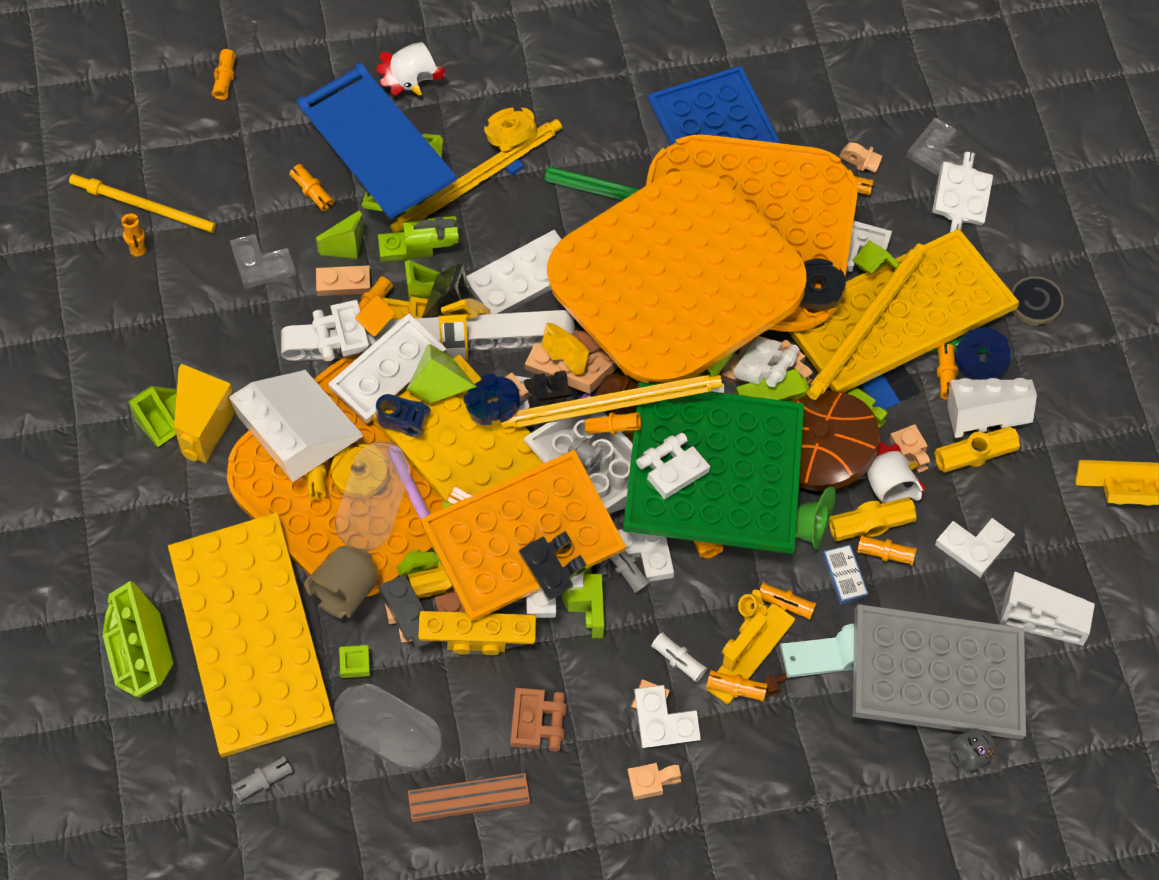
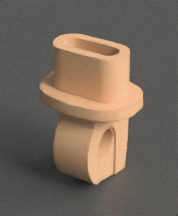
(861, 157)

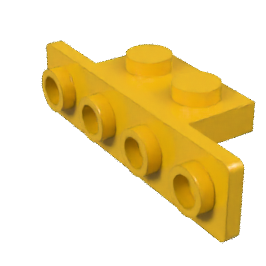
(1122, 480)
(483, 634)
(753, 645)

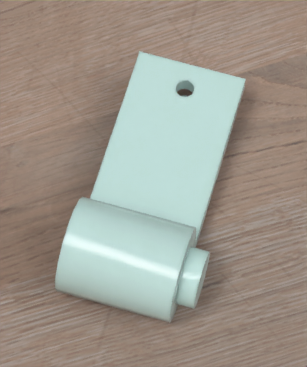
(820, 655)

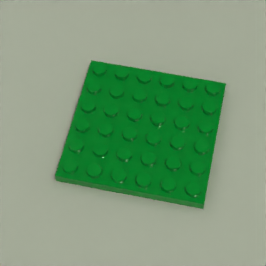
(752, 475)

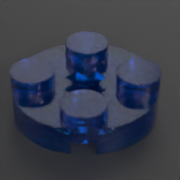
(974, 341)
(488, 388)

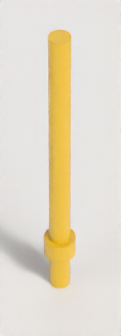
(97, 187)

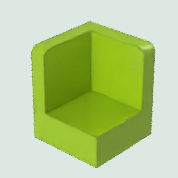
(873, 256)

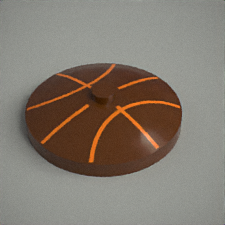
(837, 440)

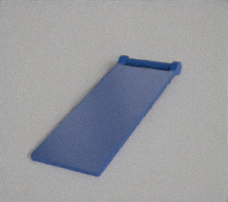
(377, 142)

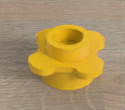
(746, 605)

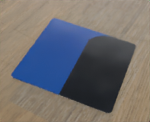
(891, 387)

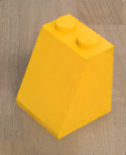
(201, 412)

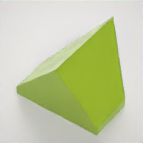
(343, 238)
(419, 279)
(438, 377)
(155, 413)

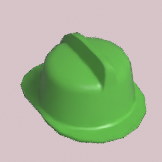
(814, 517)

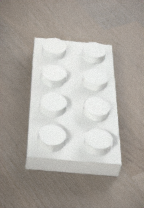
(515, 277)
(384, 367)

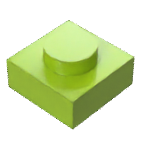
(354, 661)

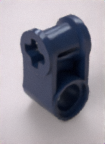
(404, 415)

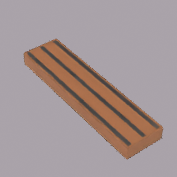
(468, 797)

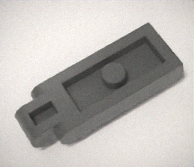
(404, 607)

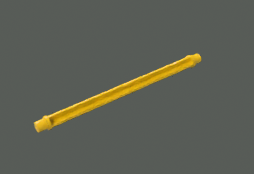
(476, 176)
(866, 322)
(613, 401)

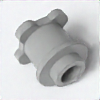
(587, 453)

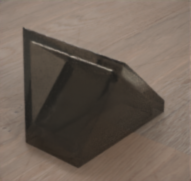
(448, 288)

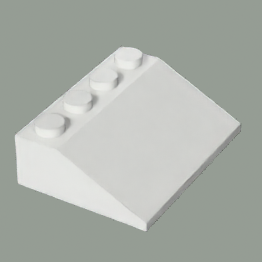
(294, 421)
(612, 471)

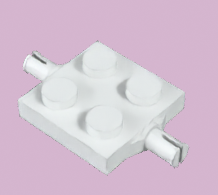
(962, 193)

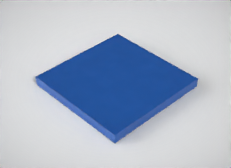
(714, 106)

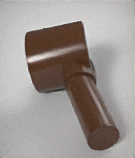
(773, 684)

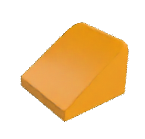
(375, 315)

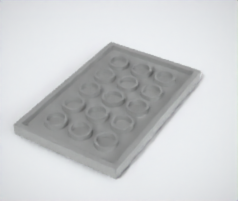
(939, 672)

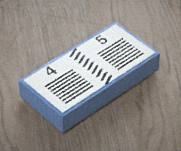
(845, 574)

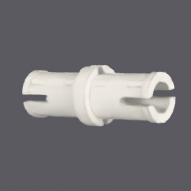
(679, 657)

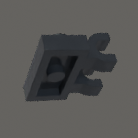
(556, 383)
(546, 568)

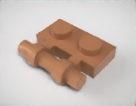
(528, 717)

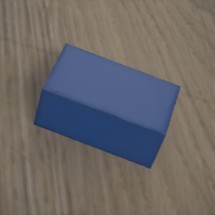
(514, 167)

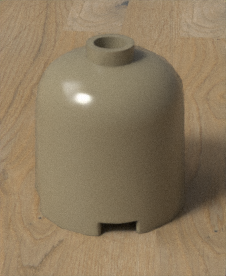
(343, 580)

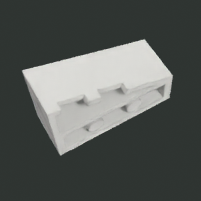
(990, 403)
(1046, 610)

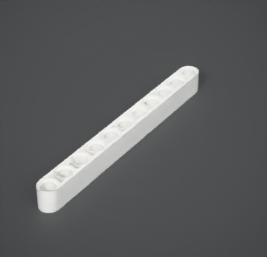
(483, 333)

